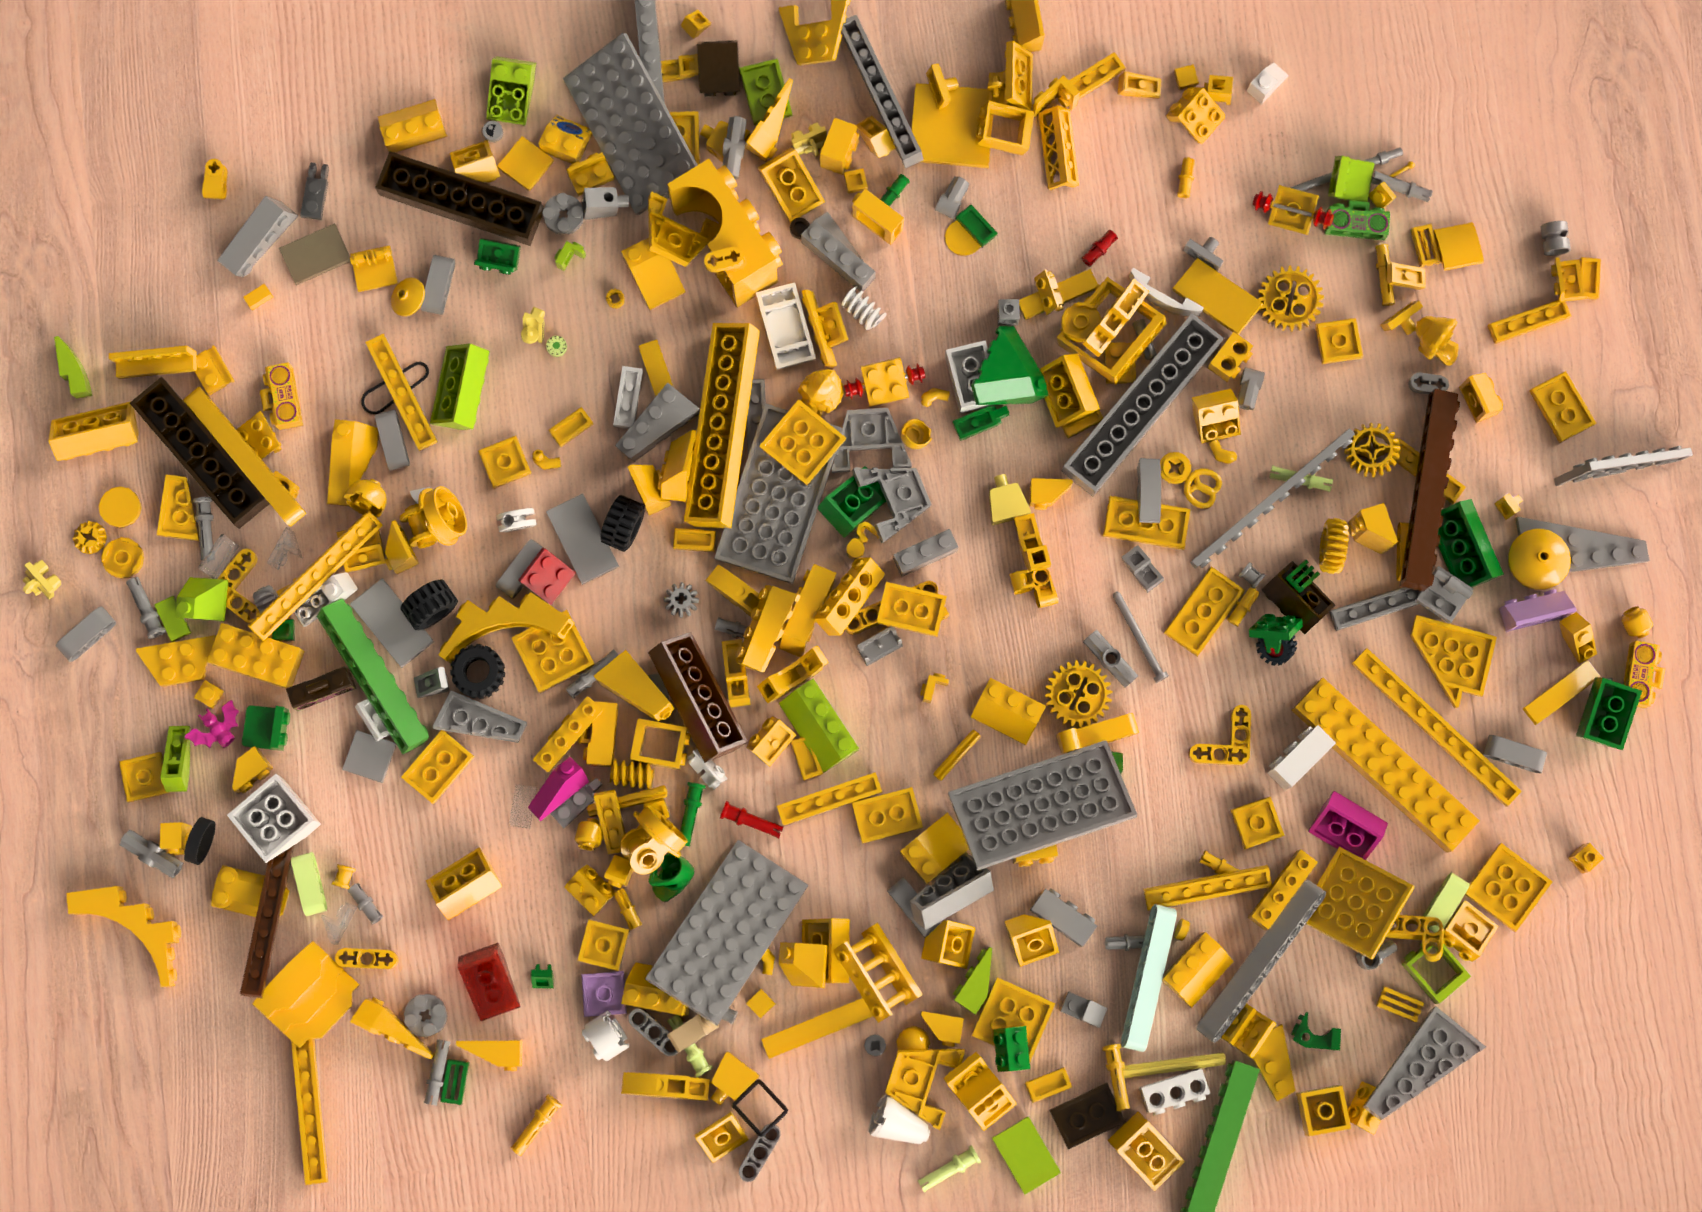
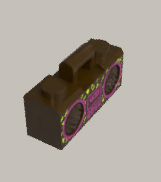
(321, 688)

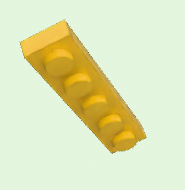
(829, 799)

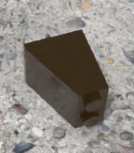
(718, 67)

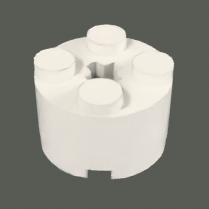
(605, 1036)

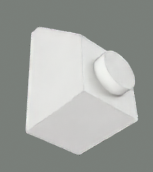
(1266, 82)

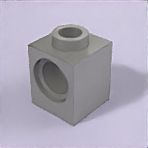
(1008, 312)

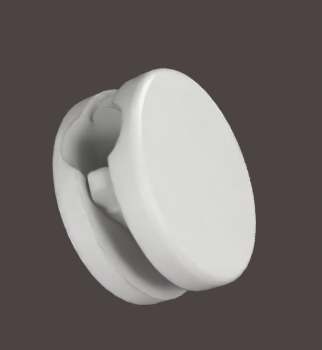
(516, 520)

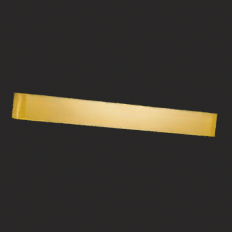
(244, 456)

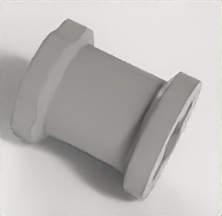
(1251, 575)

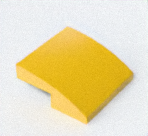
(1458, 246)
(368, 555)
(1249, 1031)

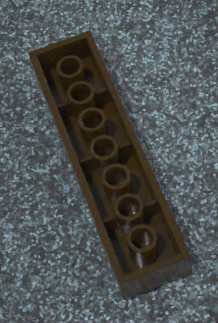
(459, 198)
(199, 452)

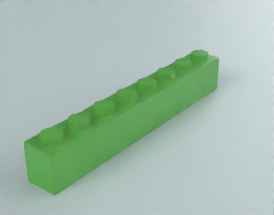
(373, 676)
(1221, 1138)

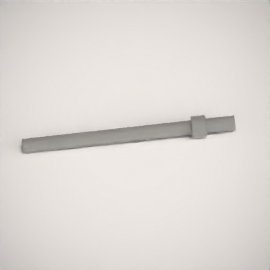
(1381, 158)

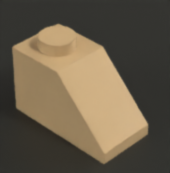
(691, 1032)

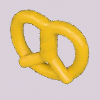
(1202, 487)

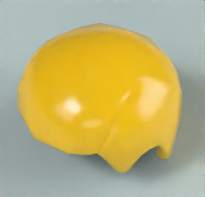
(915, 434)
(913, 1039)

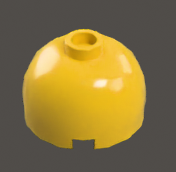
(365, 496)

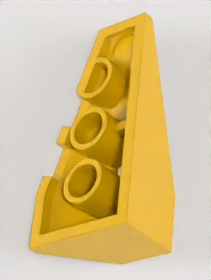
(381, 1020)

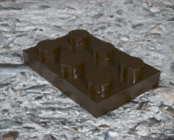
(1087, 1116)

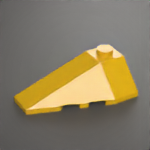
(766, 134)
(351, 452)

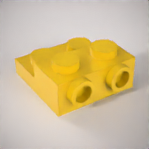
(1469, 931)

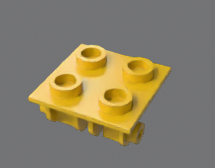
(374, 268)
(260, 435)

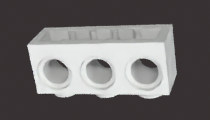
(1163, 1089)

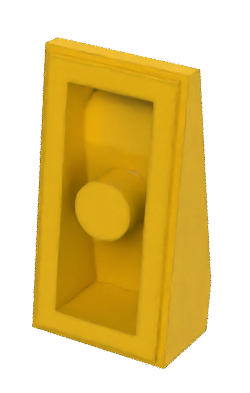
(1139, 85)

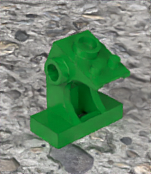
(1330, 1041)

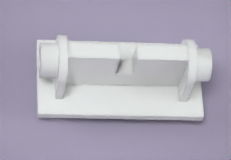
(713, 773)

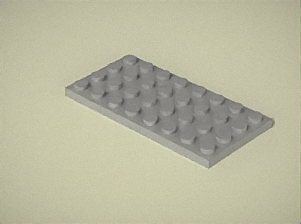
(630, 121)
(771, 510)
(1042, 805)
(726, 932)

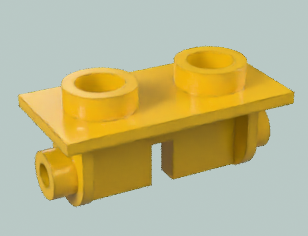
(1046, 285)

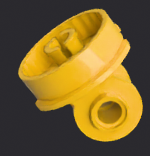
(435, 518)
(651, 841)

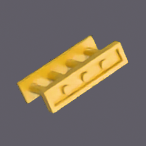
(891, 964)

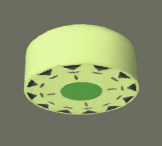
(556, 346)

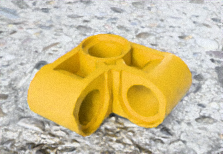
(1044, 592)

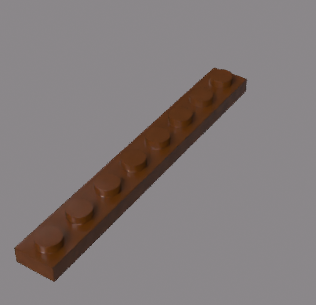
(266, 925)

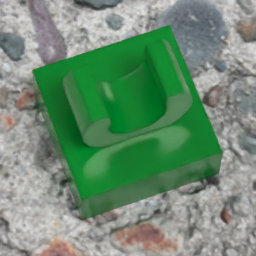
(542, 978)

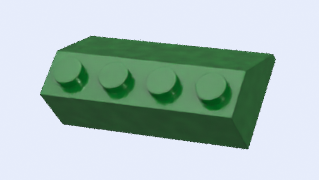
(1467, 545)

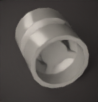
(1555, 238)

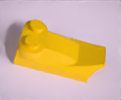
(240, 891)

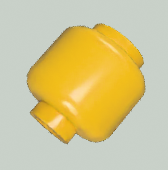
(1637, 622)
(589, 834)

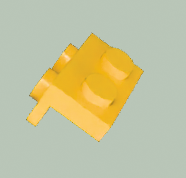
(1568, 280)
(589, 889)
(1358, 1114)

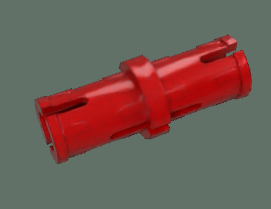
(1099, 248)

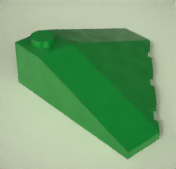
(1008, 372)

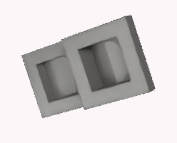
(1142, 568)

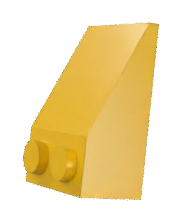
(791, 184)
(652, 274)
(646, 483)
(935, 848)
(1146, 1151)

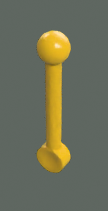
(1410, 165)

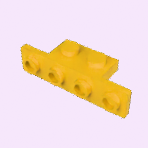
(827, 326)
(563, 739)

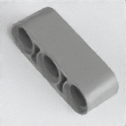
(438, 284)
(392, 440)
(509, 581)
(85, 634)
(1515, 754)
(902, 894)
(644, 1029)
(755, 1162)

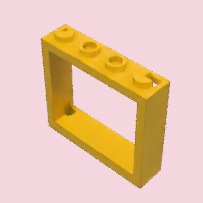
(1114, 375)

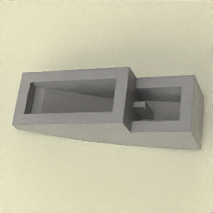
(1149, 490)

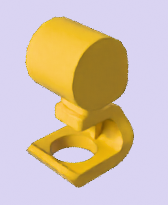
(855, 547)

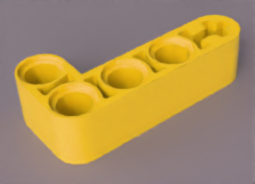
(1109, 730)
(1421, 933)

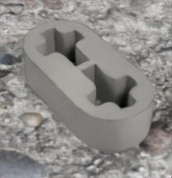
(1429, 379)

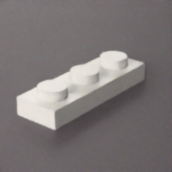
(628, 397)

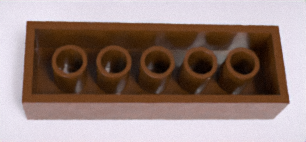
(697, 697)

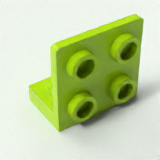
(1351, 179)

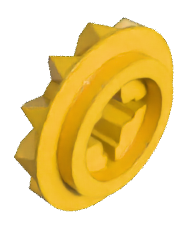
(1184, 469)
(91, 546)

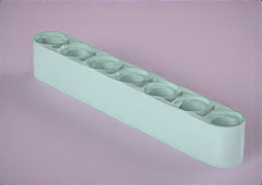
(1148, 978)

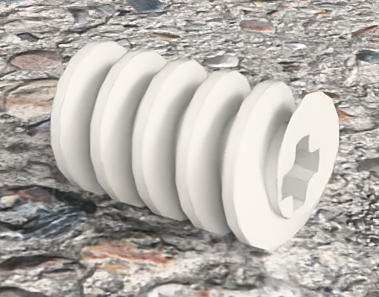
(862, 309)

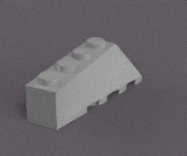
(834, 248)
(951, 892)

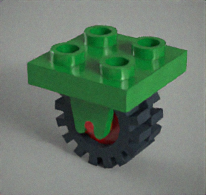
(1276, 637)

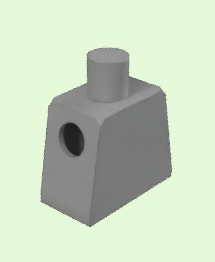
(602, 202)

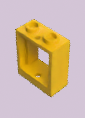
(1024, 131)
(877, 216)
(639, 739)

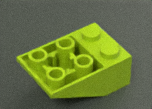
(510, 90)

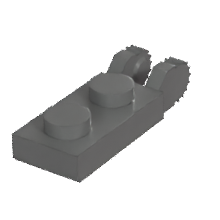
(315, 193)

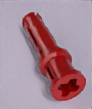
(741, 817)

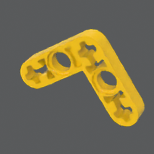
(231, 591)
(1235, 745)

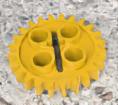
(1308, 302)
(1061, 685)

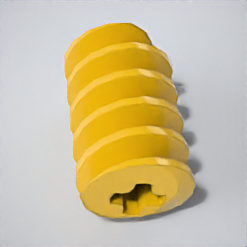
(631, 774)

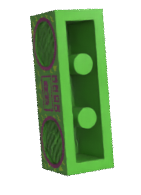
(1359, 224)

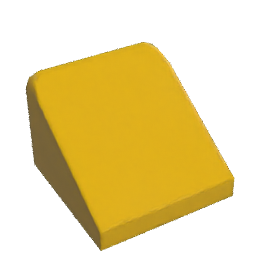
(695, 24)

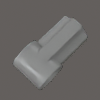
(950, 201)
(1250, 385)

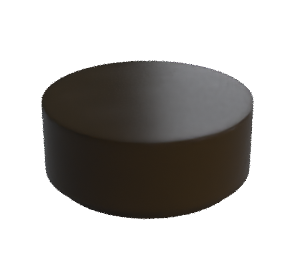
(798, 226)

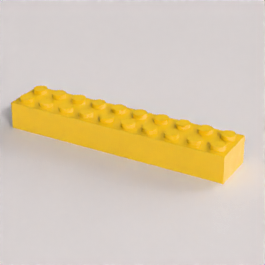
(721, 425)
(1386, 766)

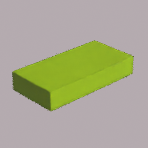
(175, 627)

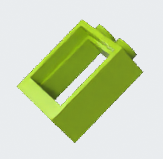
(1449, 987)

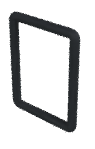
(758, 1081)

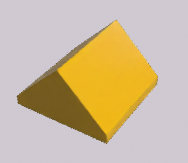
(721, 1137)

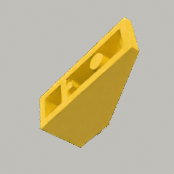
(500, 1053)

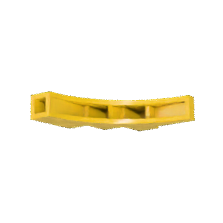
(502, 614)
(137, 918)

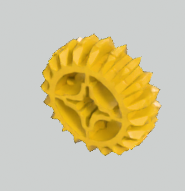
(1380, 449)
(1333, 545)

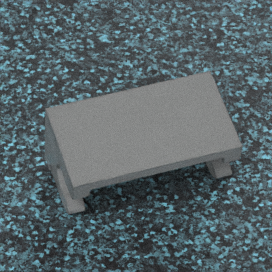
(879, 645)

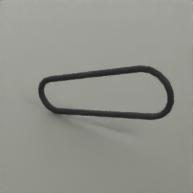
(382, 383)

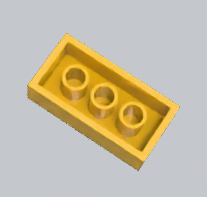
(250, 656)

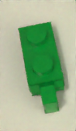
(979, 421)

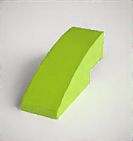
(72, 370)

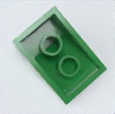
(851, 505)

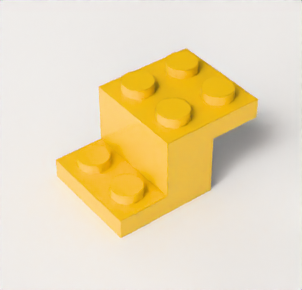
(979, 1091)

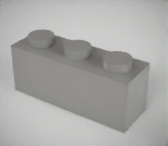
(925, 552)
(1064, 917)

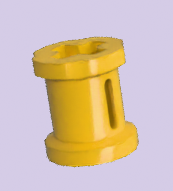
(343, 876)

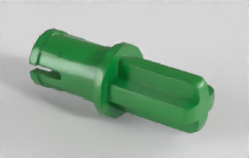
(895, 189)

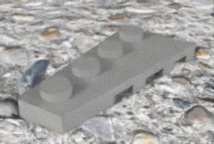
(477, 719)

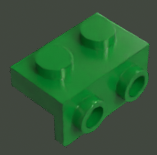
(497, 256)
(1011, 1049)

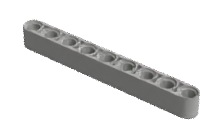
(1261, 961)

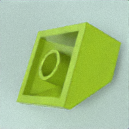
(202, 599)

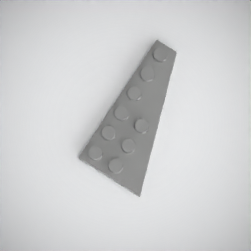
(1429, 1056)

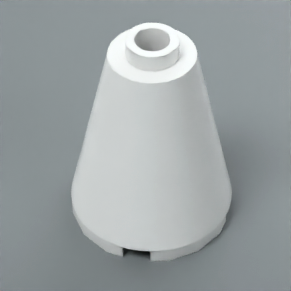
(897, 1123)

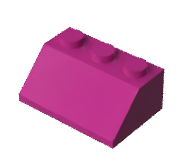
(1348, 826)

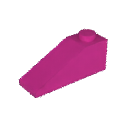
(558, 787)

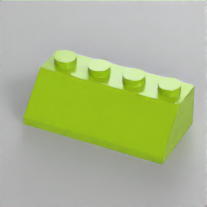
(460, 386)
(819, 725)

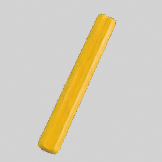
(634, 799)

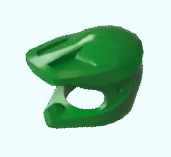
(673, 877)

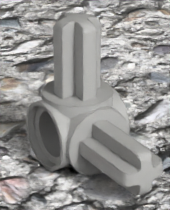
(1385, 950)

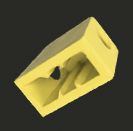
(1006, 501)

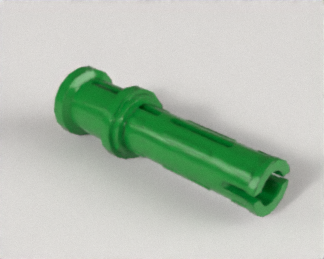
(692, 804)

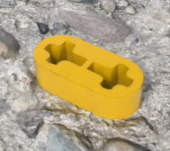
(722, 255)

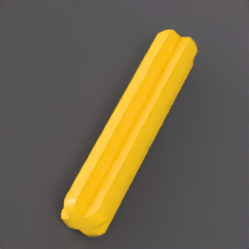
(956, 755)

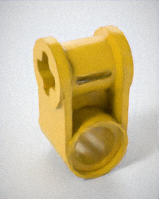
(215, 183)

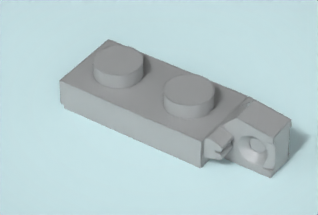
(576, 803)

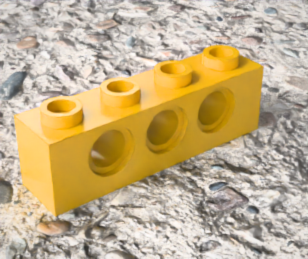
(849, 596)
(1282, 889)

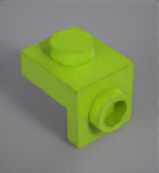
(565, 254)

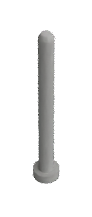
(1160, 675)

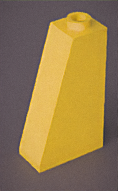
(634, 686)

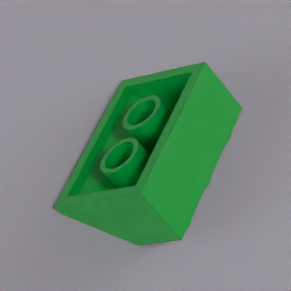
(1608, 713)

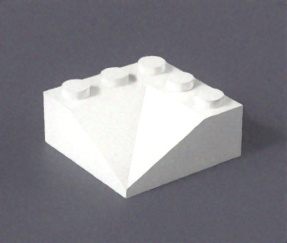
(273, 818)

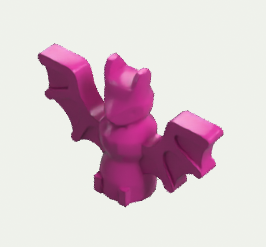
(218, 730)

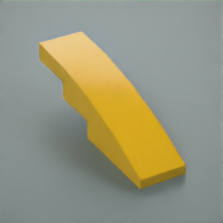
(1115, 317)
(1561, 692)

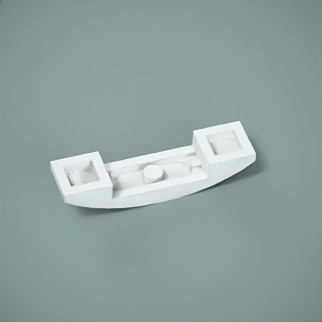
(1163, 301)

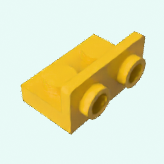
(590, 173)
(770, 740)

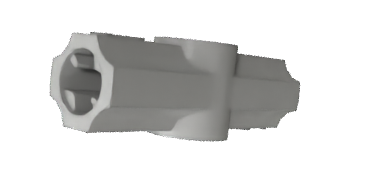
(734, 145)
(1120, 669)
(151, 854)

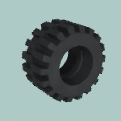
(622, 523)
(429, 604)
(468, 656)

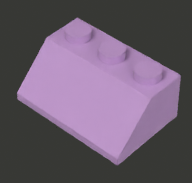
(1536, 610)

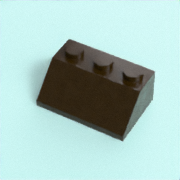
(1309, 604)

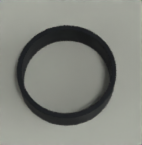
(199, 841)

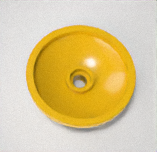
(1527, 564)

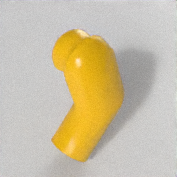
(932, 394)
(1222, 455)
(544, 462)
(768, 959)

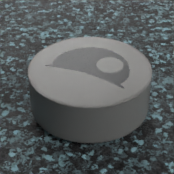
(492, 131)

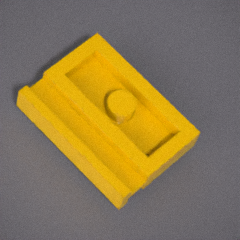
(1112, 354)
(212, 371)

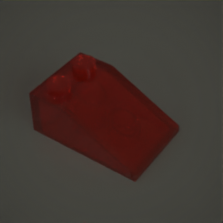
(488, 981)

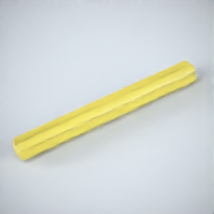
(1174, 1065)

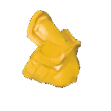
(1435, 338)
(821, 391)

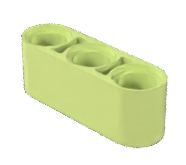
(309, 884)
(1446, 900)

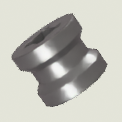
(875, 1042)

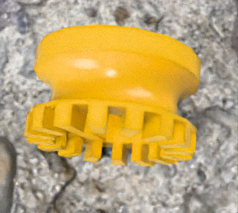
(609, 301)

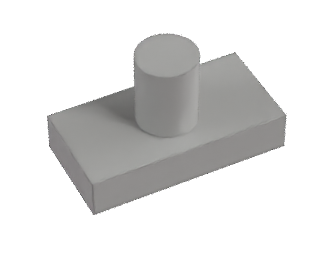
(1204, 253)

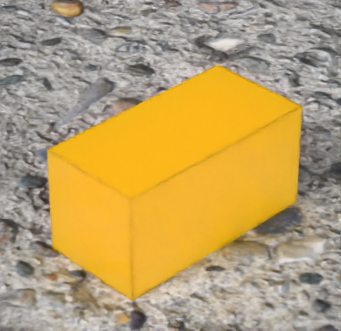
(258, 297)

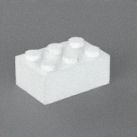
(963, 369)
(1300, 756)

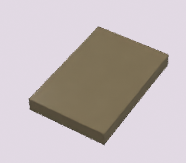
(315, 254)

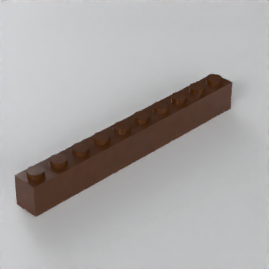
(1429, 490)

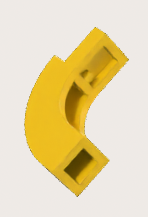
(1033, 551)
(793, 675)

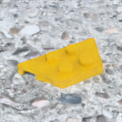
(178, 661)

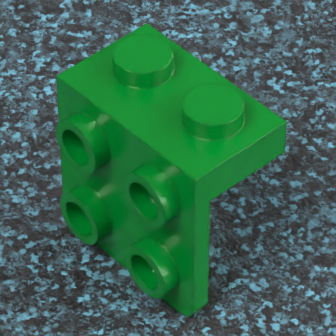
(266, 727)

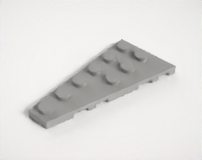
(1611, 465)
(1591, 548)

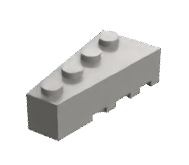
(257, 236)
(657, 422)

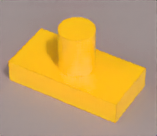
(940, 86)
(1403, 318)

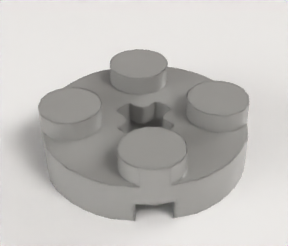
(561, 203)
(436, 1010)

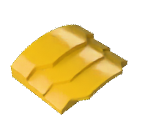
(307, 995)

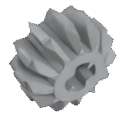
(675, 595)
(264, 597)

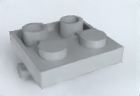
(1445, 595)

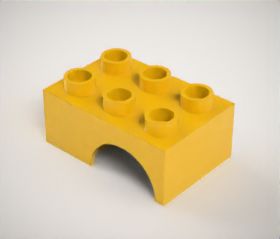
(713, 193)

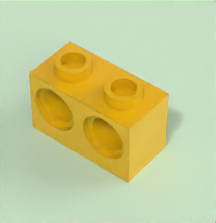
(1228, 355)

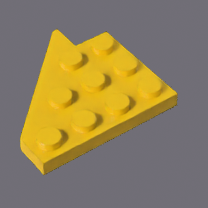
(1455, 656)

